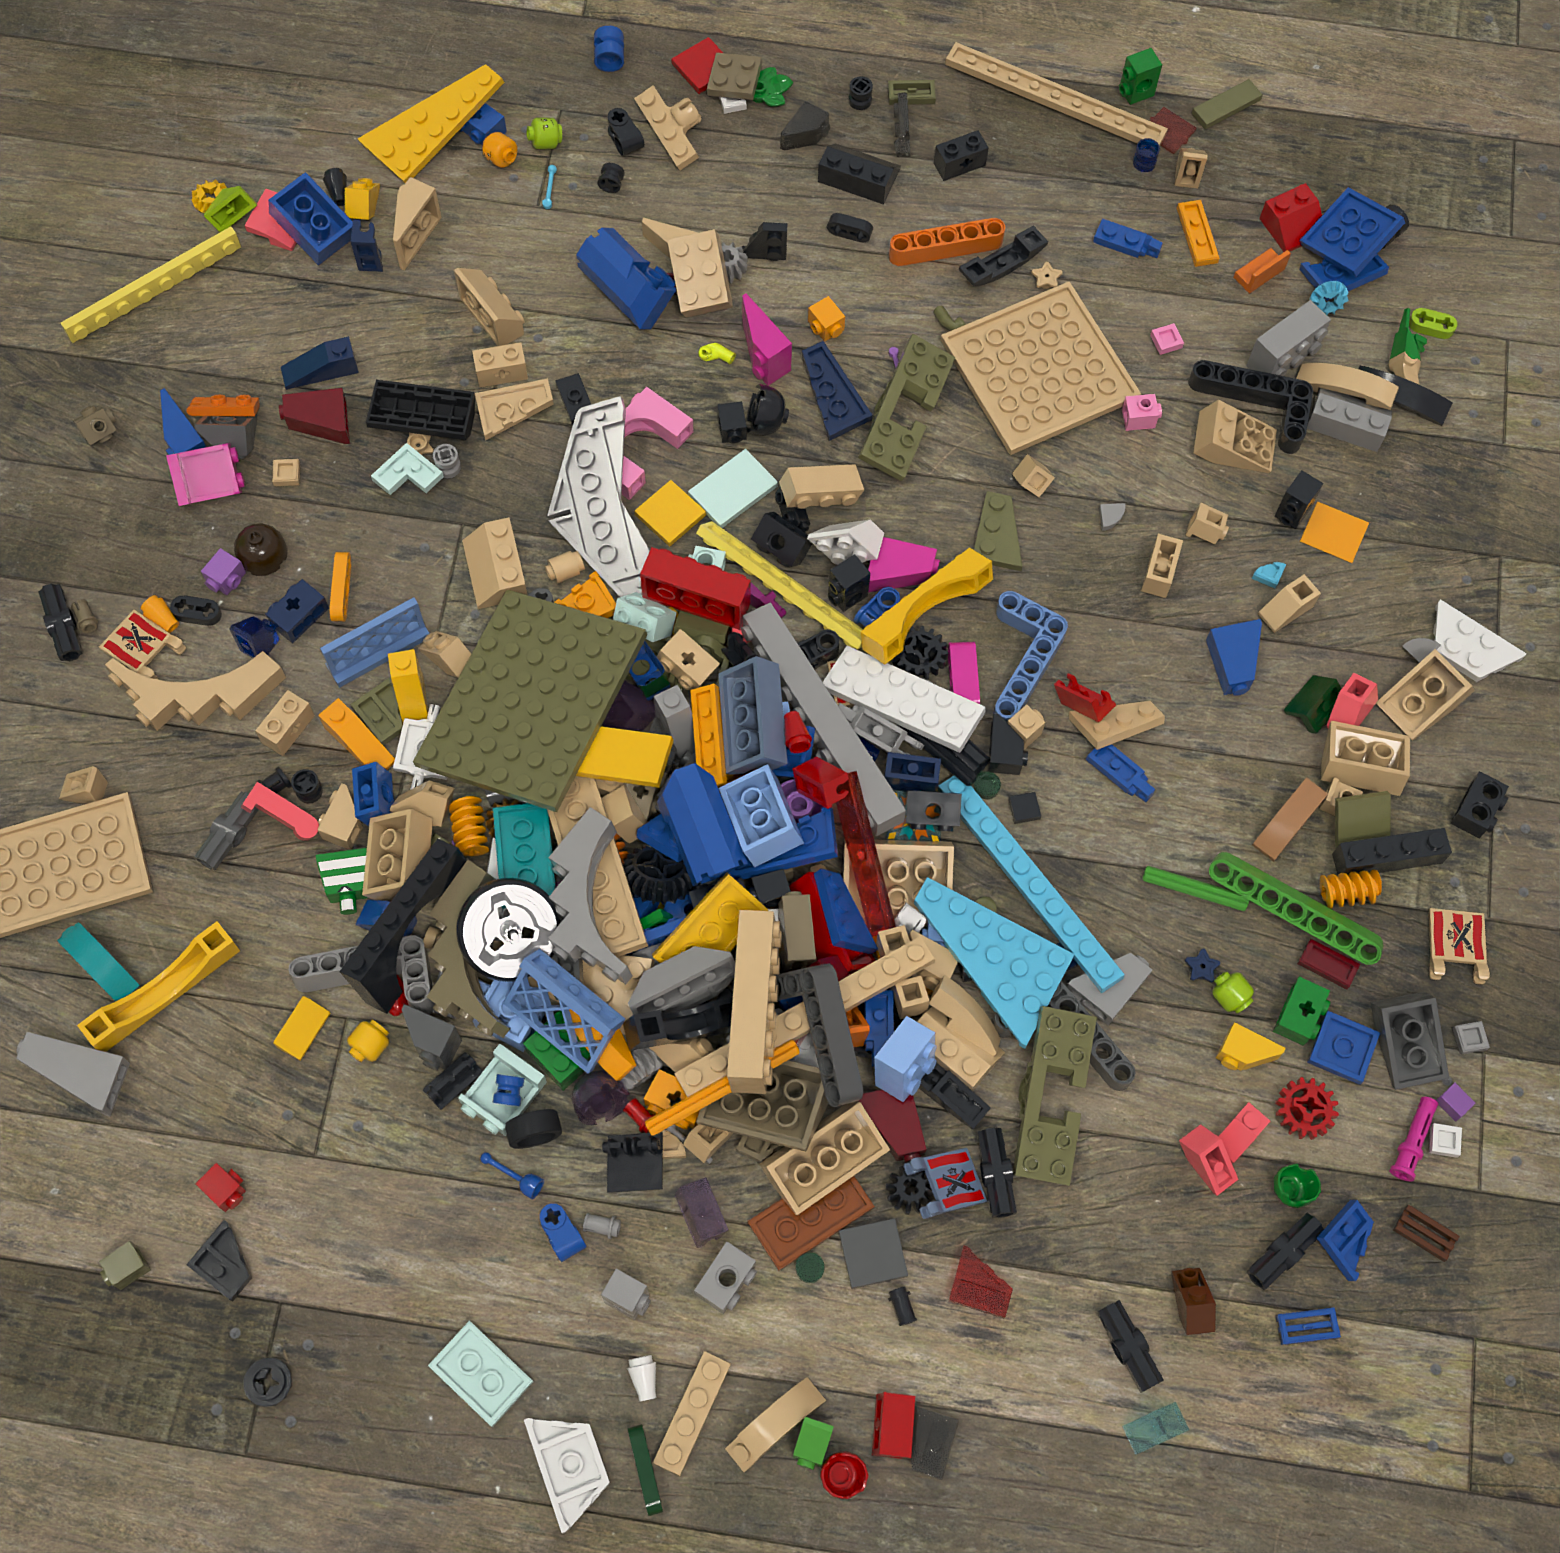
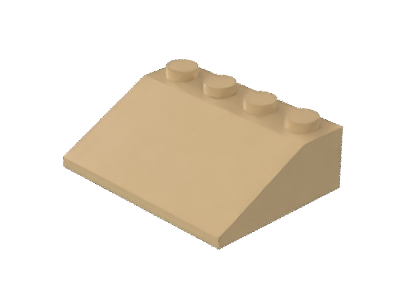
(905, 869)

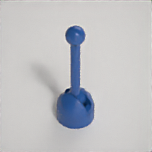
(529, 1184)

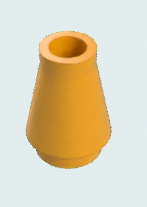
(159, 613)

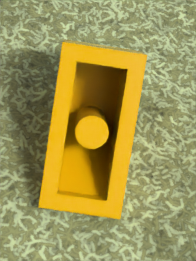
(1247, 1049)

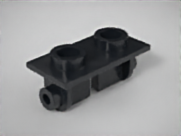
(792, 514)
(737, 649)
(453, 1081)

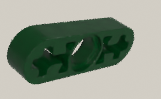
(645, 1470)

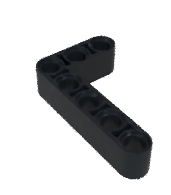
(1261, 394)

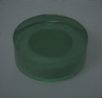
(987, 785)
(810, 1268)

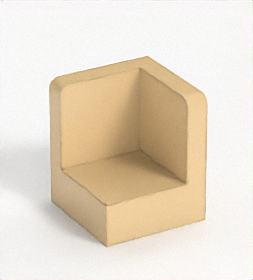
(1033, 475)

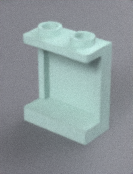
(480, 1095)

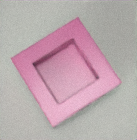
(1167, 339)

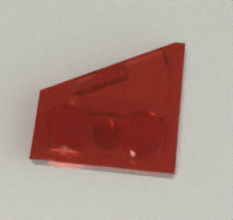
(979, 1287)

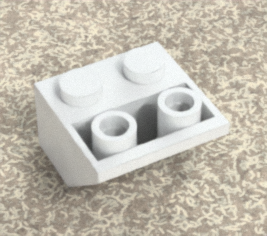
(850, 538)

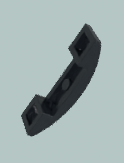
(1006, 259)
(1416, 397)

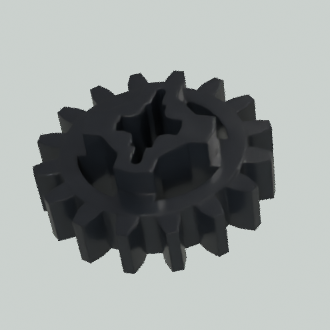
(928, 647)

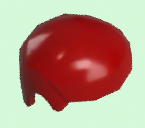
(844, 1475)

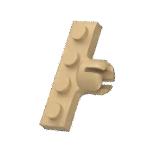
(671, 124)

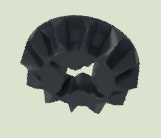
(259, 1370)

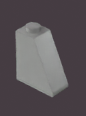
(676, 718)
(1112, 1001)

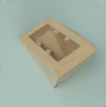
(84, 786)
(624, 813)

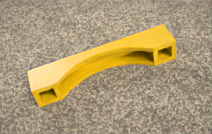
(960, 577)
(121, 1018)

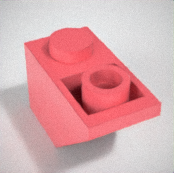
(1354, 701)

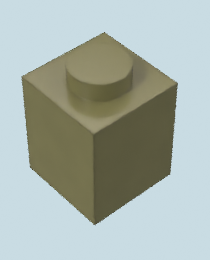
(124, 1266)

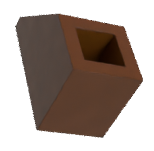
(1194, 1301)

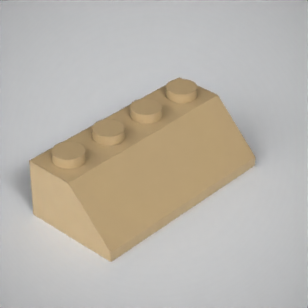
(839, 1150)

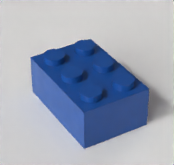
(311, 218)

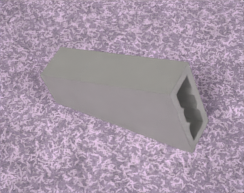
(79, 1070)

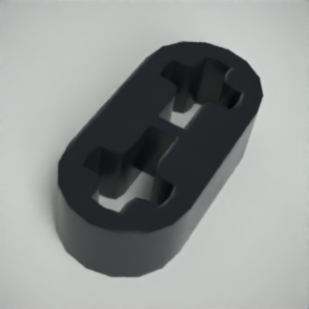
(850, 227)
(195, 612)

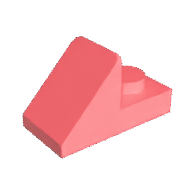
(1243, 1131)

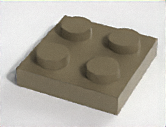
(734, 76)

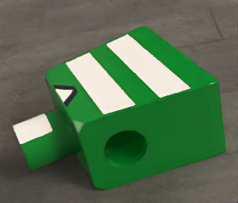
(343, 877)

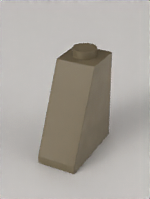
(797, 932)

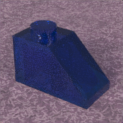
(254, 636)

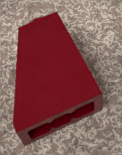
(317, 414)
(896, 1123)

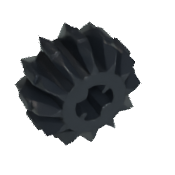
(902, 1198)

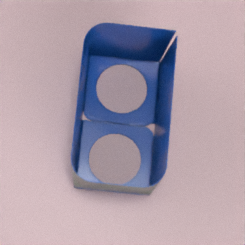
(656, 686)

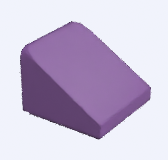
(1455, 1102)

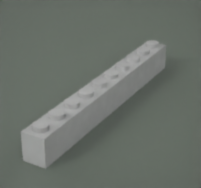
(819, 710)

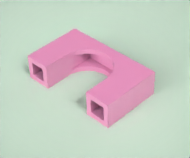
(655, 415)

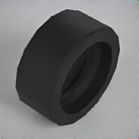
(533, 1128)

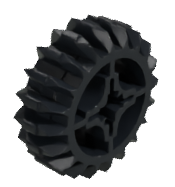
(656, 876)

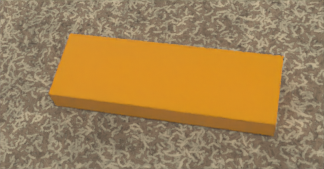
(1198, 233)

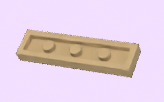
(692, 1413)

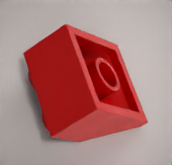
(1291, 216)

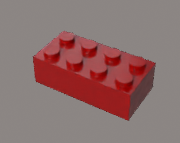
(695, 587)

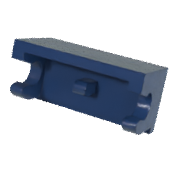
(365, 248)

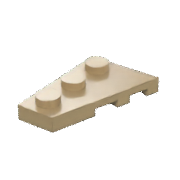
(511, 405)
(1119, 723)

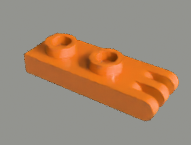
(223, 406)

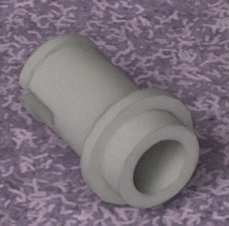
(602, 1225)

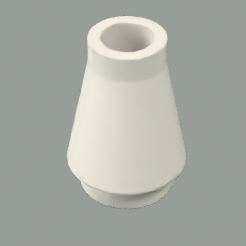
(643, 1375)

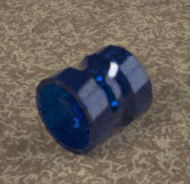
(1146, 155)

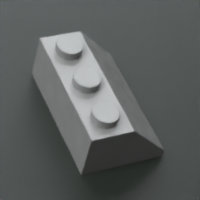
(1349, 419)

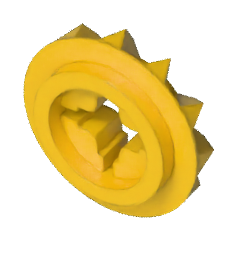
(199, 197)

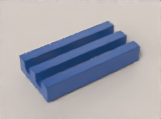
(1283, 1329)

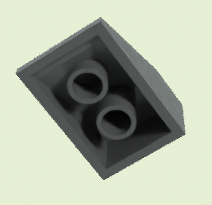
(1411, 1039)

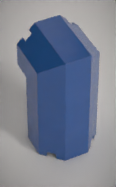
(626, 277)
(700, 824)

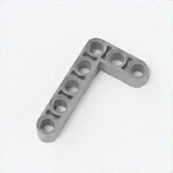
(319, 976)

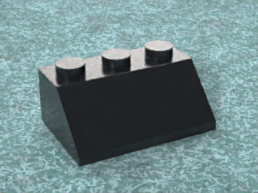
(857, 173)

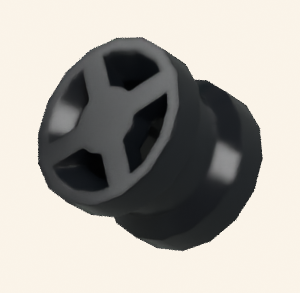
(611, 177)

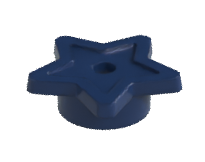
(1199, 973)

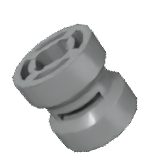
(447, 460)

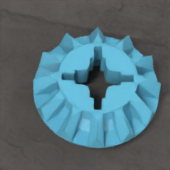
(1330, 290)

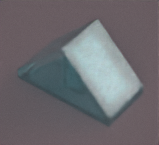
(1155, 1428)

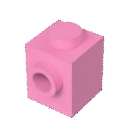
(1141, 412)

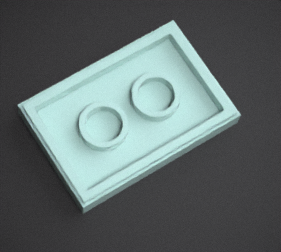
(733, 488)
(480, 1373)

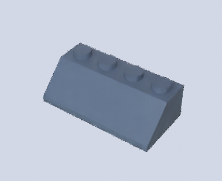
(752, 716)

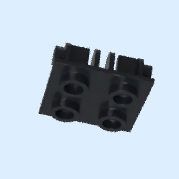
(634, 1162)

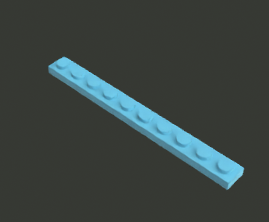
(1035, 887)

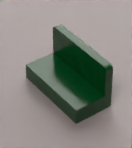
(1315, 702)

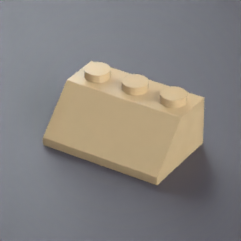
(489, 306)
(493, 562)
(1366, 758)
(957, 1053)

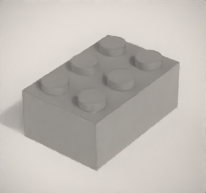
(1290, 341)

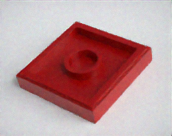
(697, 63)

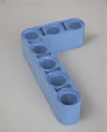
(1033, 658)

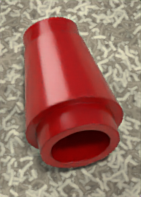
(796, 734)

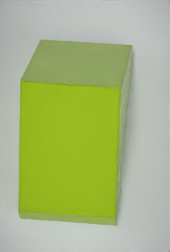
(229, 207)

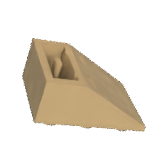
(1234, 438)

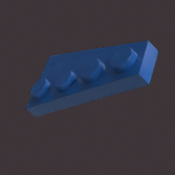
(818, 845)

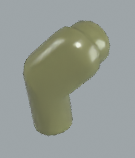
(945, 319)

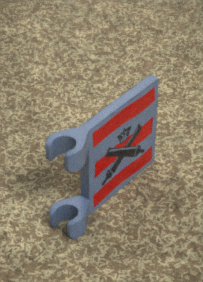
(951, 1181)

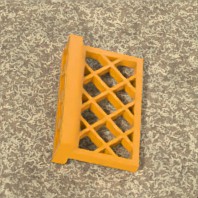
(709, 733)

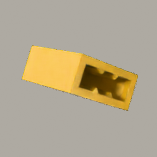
(408, 685)

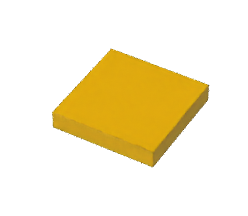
(670, 513)

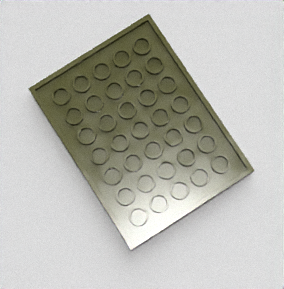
(531, 700)

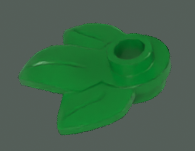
(771, 87)

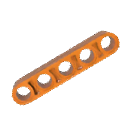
(946, 241)

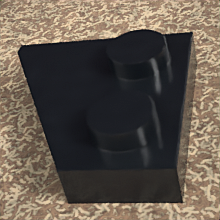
(222, 1262)

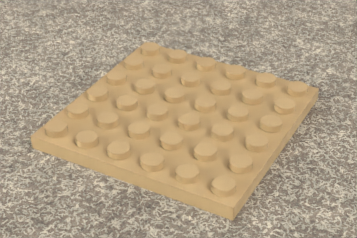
(1039, 367)

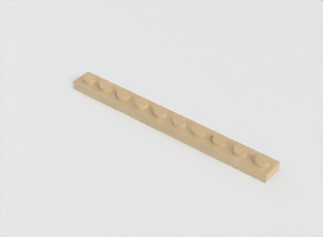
(1053, 95)
(794, 1022)

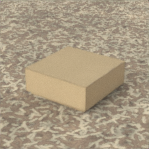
(286, 472)

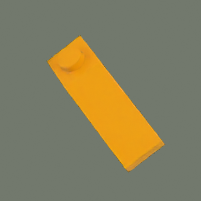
(354, 735)

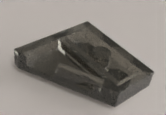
(932, 1442)

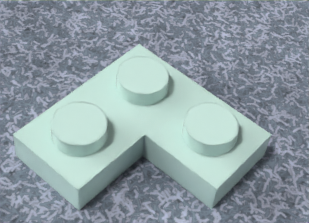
(406, 465)

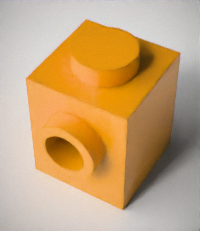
(826, 319)

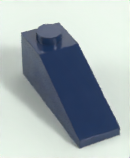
(322, 363)

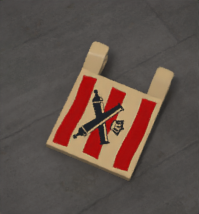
(138, 642)
(1457, 939)

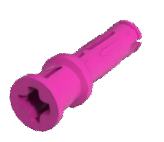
(1411, 1149)

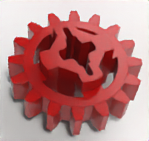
(1318, 1109)

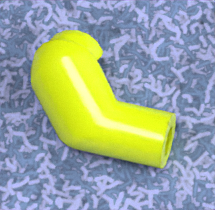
(716, 351)

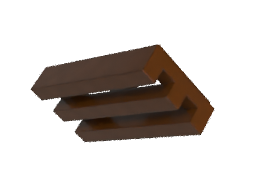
(1424, 1219)

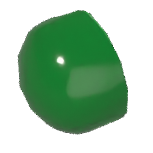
(1296, 1186)

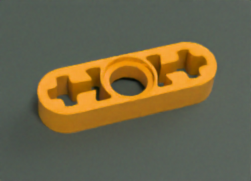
(340, 586)

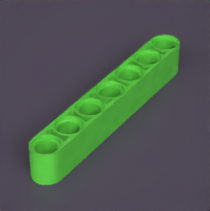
(1303, 919)

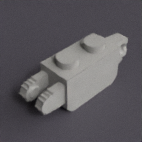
(877, 729)

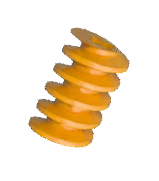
(466, 826)
(1350, 887)

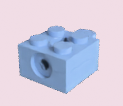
(519, 1030)

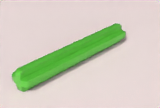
(1195, 888)

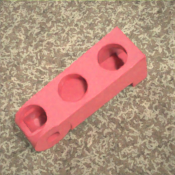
(285, 812)

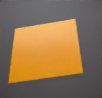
(1334, 532)

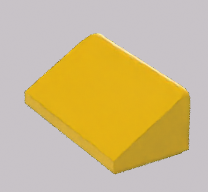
(301, 1028)

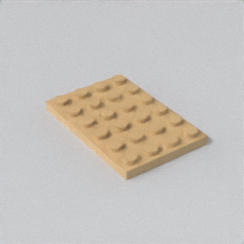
(70, 864)

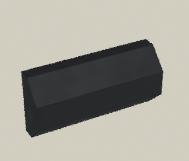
(421, 410)

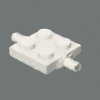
(410, 741)

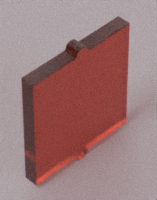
(1178, 129)

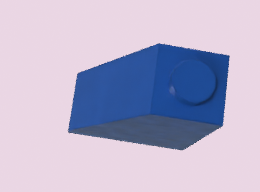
(1235, 655)

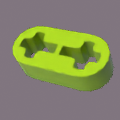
(1432, 323)

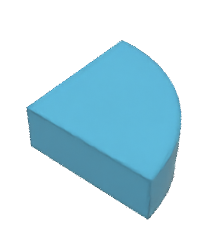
(1269, 574)

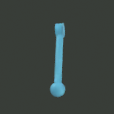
(547, 203)

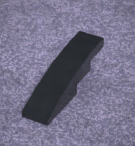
(954, 1096)

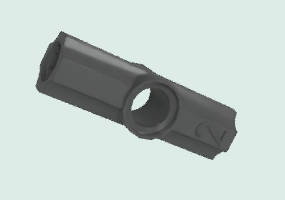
(225, 833)

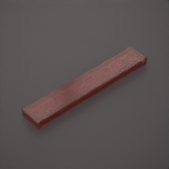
(864, 857)

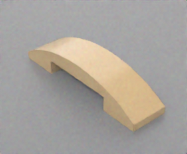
(1349, 381)

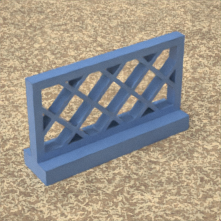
(372, 652)
(571, 995)

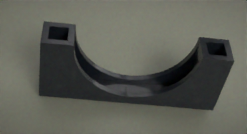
(373, 963)

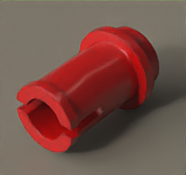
(638, 1114)

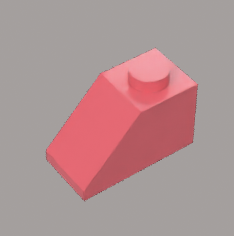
(1209, 1159)

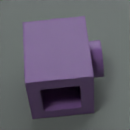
(223, 572)

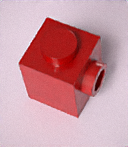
(222, 1187)

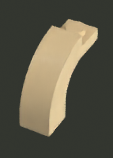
(775, 1423)

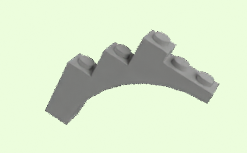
(577, 864)

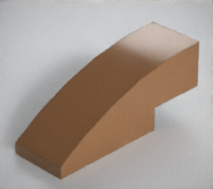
(1290, 819)

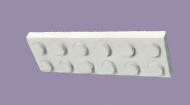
(904, 698)

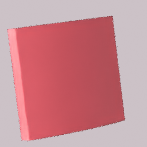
(265, 225)

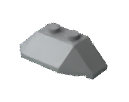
(683, 981)

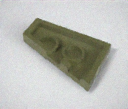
(998, 532)

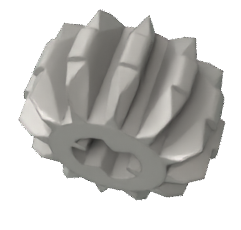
(735, 261)
(647, 1065)

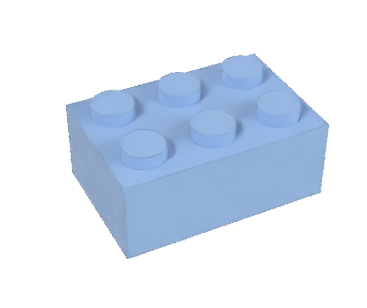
(761, 815)

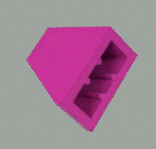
(901, 565)

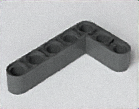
(828, 1029)
(1101, 1040)

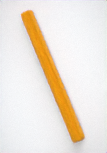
(710, 1094)

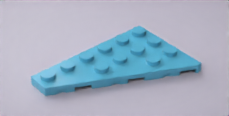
(1006, 961)

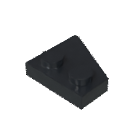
(768, 242)

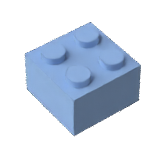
(905, 1059)

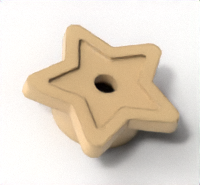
(1046, 282)
(423, 440)

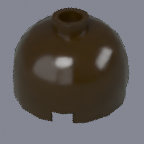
(260, 549)

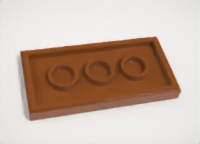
(791, 1235)

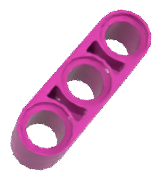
(963, 670)

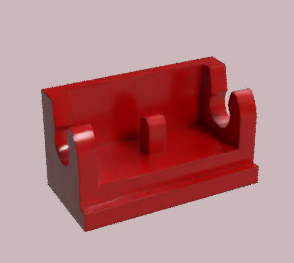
(1083, 699)
(819, 781)
(893, 1425)

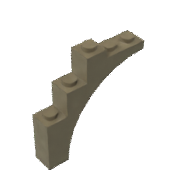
(458, 987)

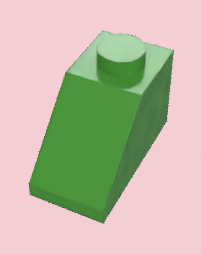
(812, 1443)

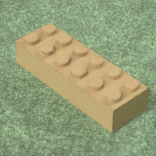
(752, 1002)

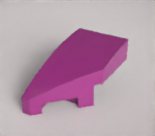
(759, 599)

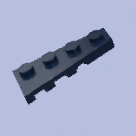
(834, 393)

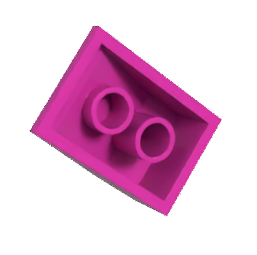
(767, 345)

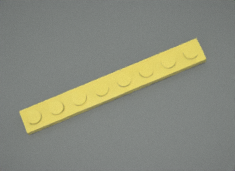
(151, 285)
(777, 580)

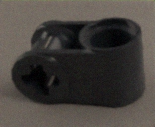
(624, 132)
(815, 652)

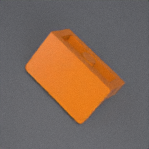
(1261, 269)

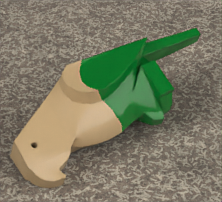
(1406, 351)

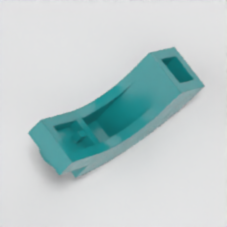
(97, 962)

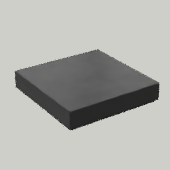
(873, 1253)

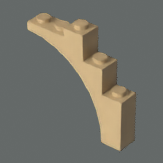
(196, 700)

